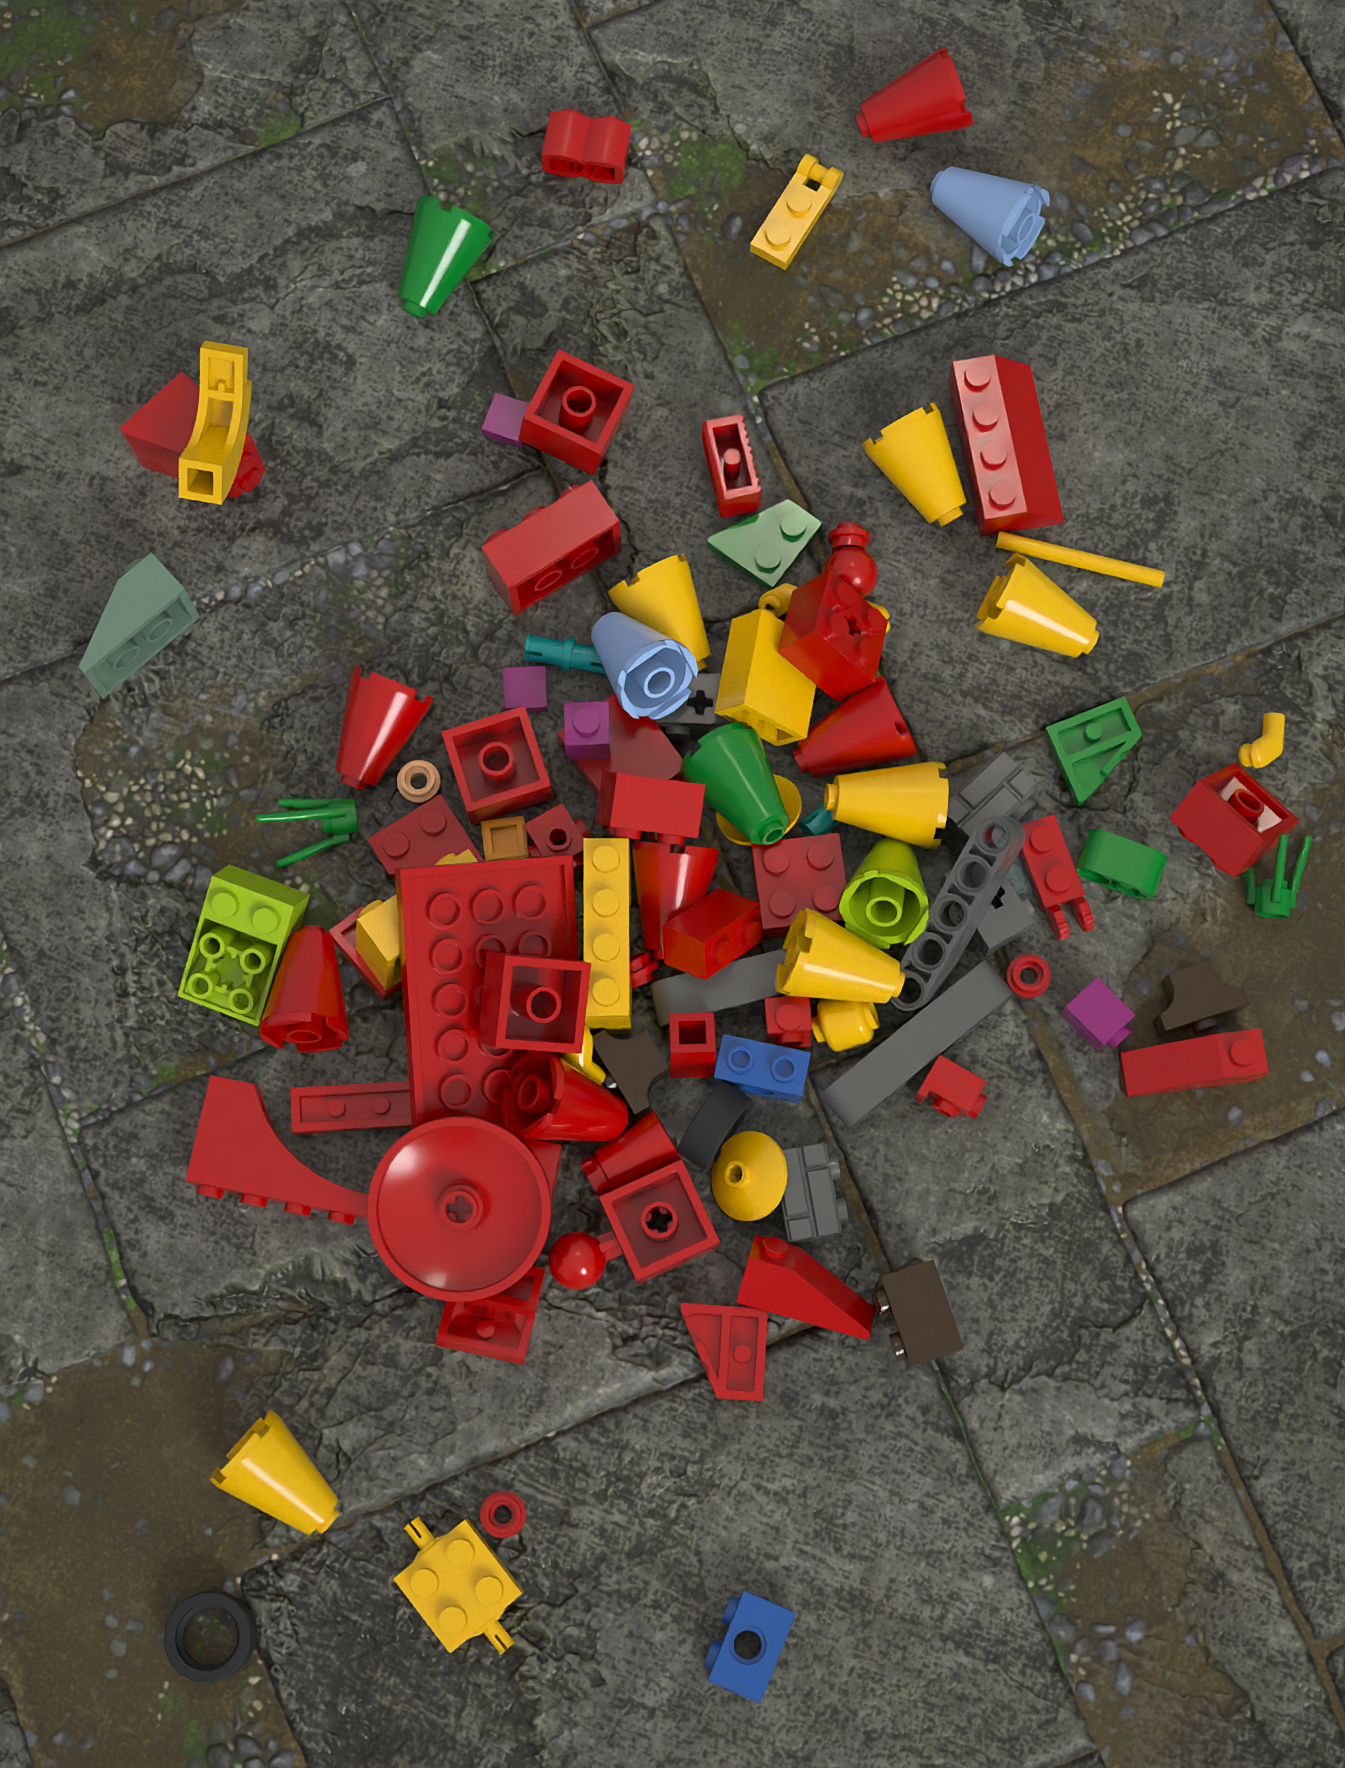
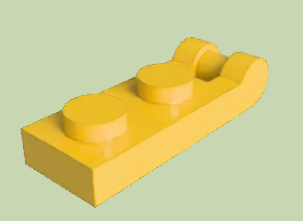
(795, 212)

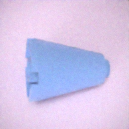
(992, 210)
(643, 665)

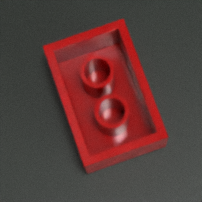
(552, 547)

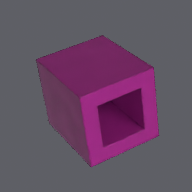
(587, 730)
(1099, 1016)

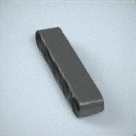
(974, 901)
(731, 990)
(917, 1044)

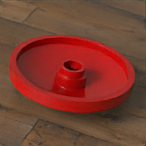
(459, 1208)

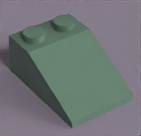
(137, 623)

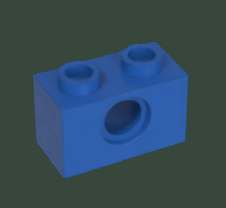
(762, 1068)
(749, 1674)

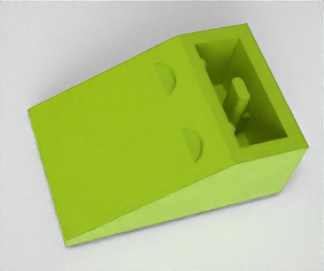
(241, 942)

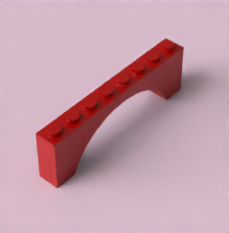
(245, 1156)

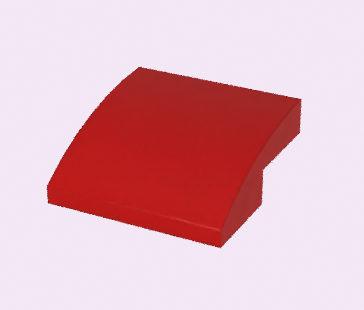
(497, 1324)

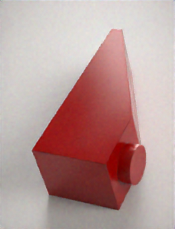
(1195, 1063)
(796, 1286)

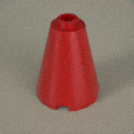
(917, 102)
(375, 726)
(857, 734)
(668, 883)
(307, 996)
(560, 1102)

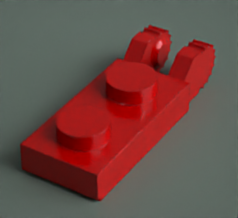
(1054, 876)

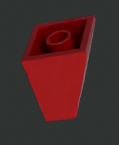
(165, 426)

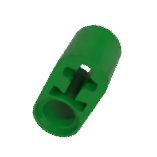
(1121, 864)

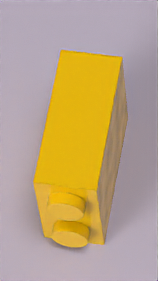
(760, 684)

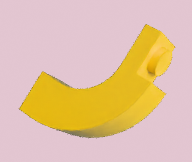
(221, 424)

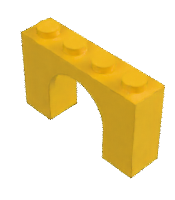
(607, 934)

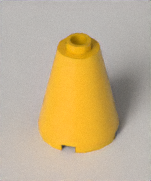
(920, 464)
(666, 602)
(1035, 612)
(893, 802)
(835, 963)
(278, 1477)

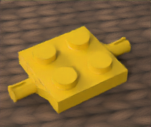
(458, 1585)

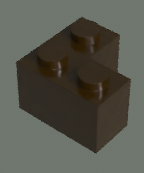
(919, 1313)

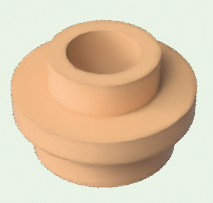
(415, 769)

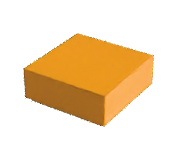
(504, 838)

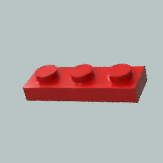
(350, 1107)

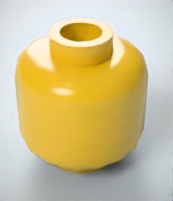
(844, 1023)

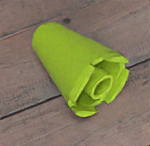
(886, 896)

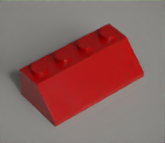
(1003, 445)

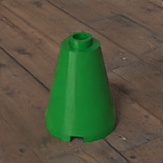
(439, 255)
(739, 782)

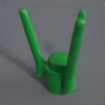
(337, 816)
(1273, 897)

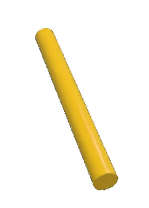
(1080, 559)

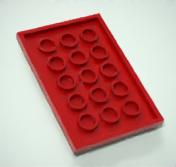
(445, 928)

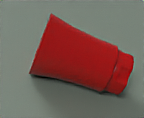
(631, 1156)

